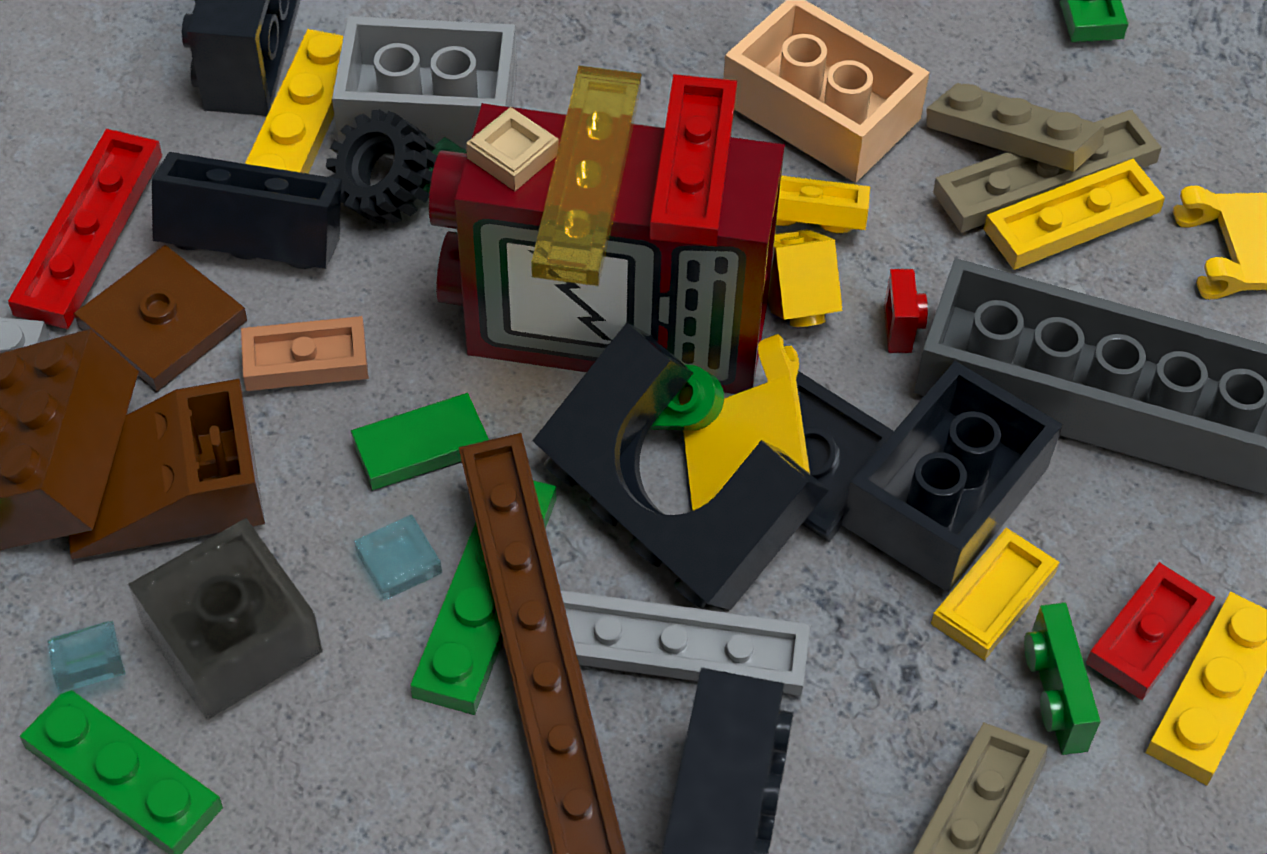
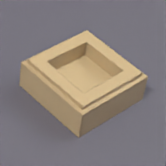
(512, 148)

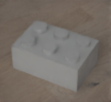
(424, 73)

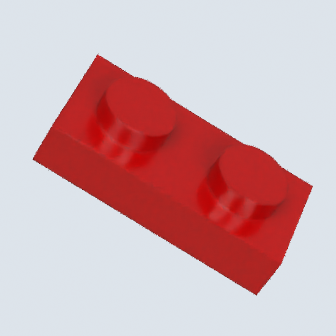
(1150, 631)

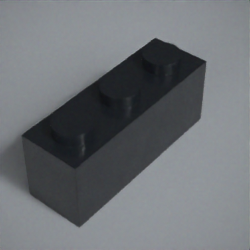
(246, 210)

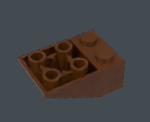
(178, 472)

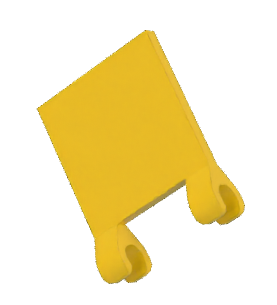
(1245, 233)
(757, 414)

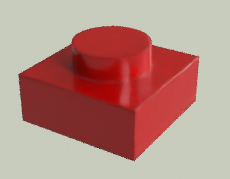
(903, 310)

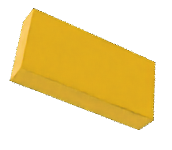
(995, 593)

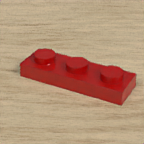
(693, 160)

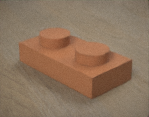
(304, 353)

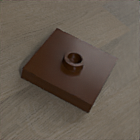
(162, 316)

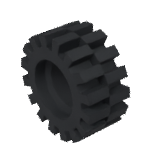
(404, 180)

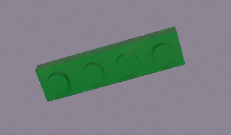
(466, 630)

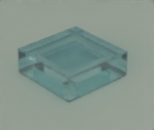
(398, 557)
(85, 656)

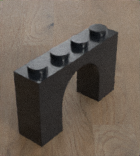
(599, 442)

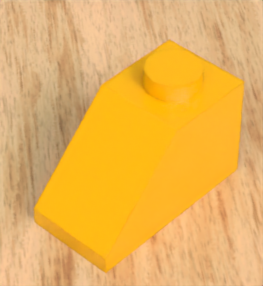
(804, 278)

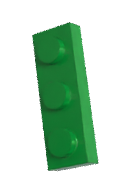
(122, 772)

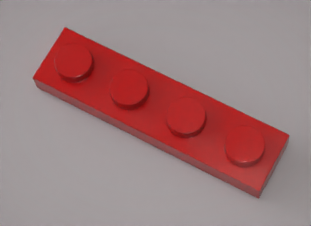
(85, 229)

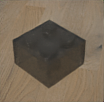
(226, 618)

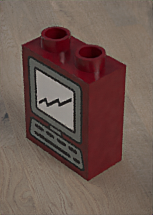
(689, 297)

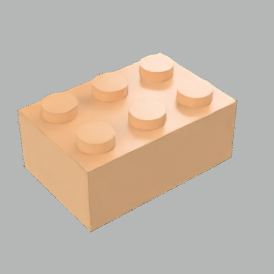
(826, 87)

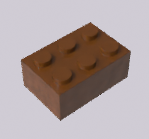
(58, 434)

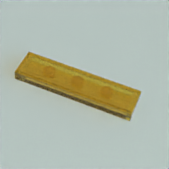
(587, 176)

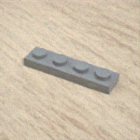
(683, 639)

